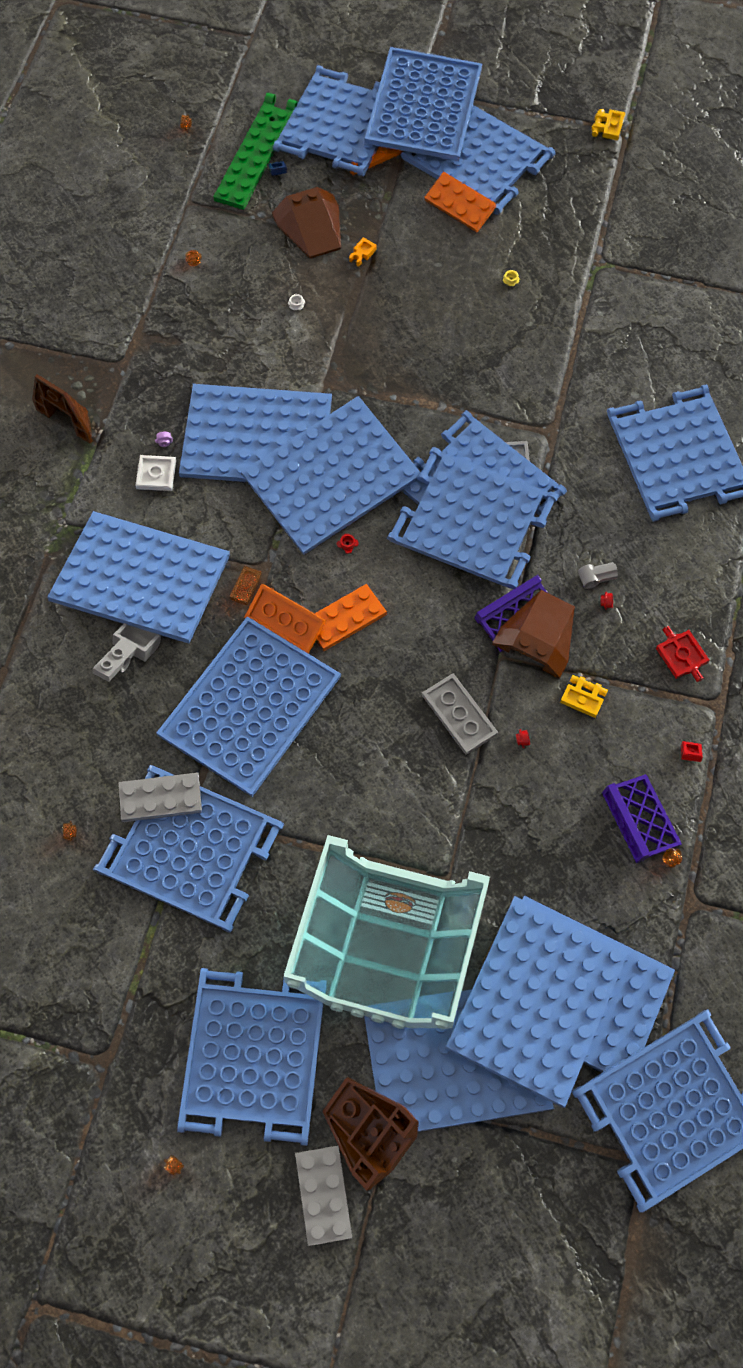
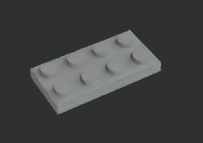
(459, 714)
(160, 797)
(323, 1196)

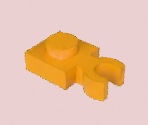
(363, 249)

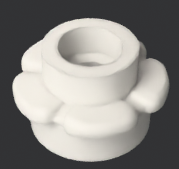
(296, 302)

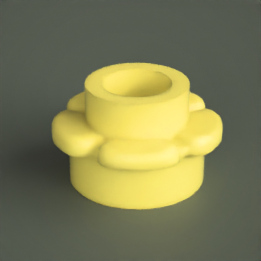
(511, 278)

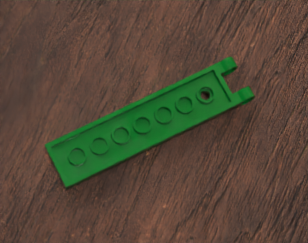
(254, 154)

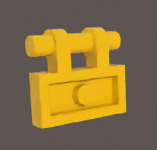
(613, 124)
(582, 700)

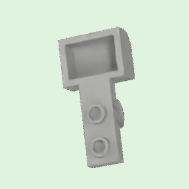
(128, 643)

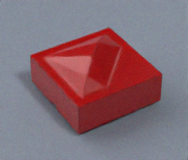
(691, 751)

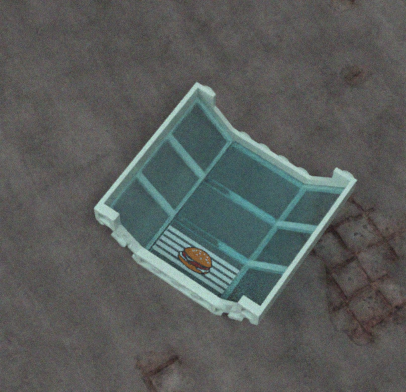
(385, 940)

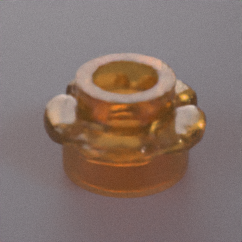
(186, 122)
(193, 257)
(69, 831)
(672, 857)
(173, 1165)

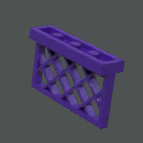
(505, 603)
(626, 822)

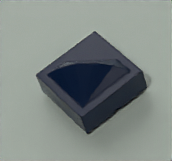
(277, 168)

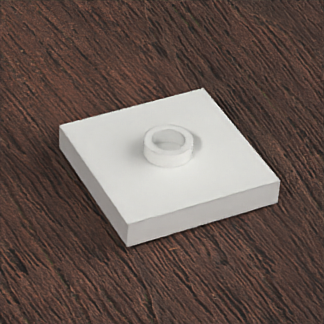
(155, 473)

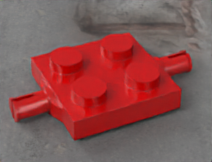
(682, 654)

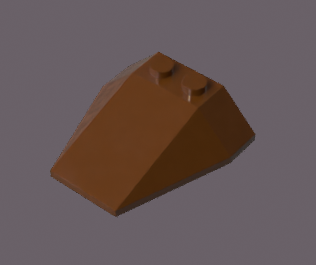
(310, 221)
(50, 398)
(540, 632)
(369, 1131)

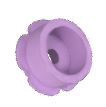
(163, 439)

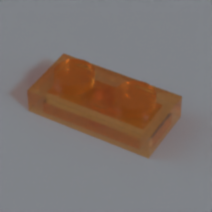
(245, 585)

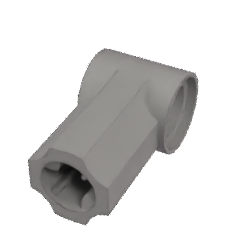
(592, 576)

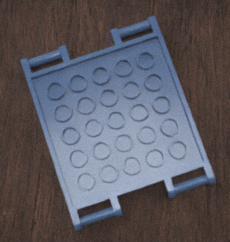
(331, 122)
(490, 158)
(489, 451)
(678, 452)
(473, 518)
(192, 857)
(251, 1058)
(670, 1109)

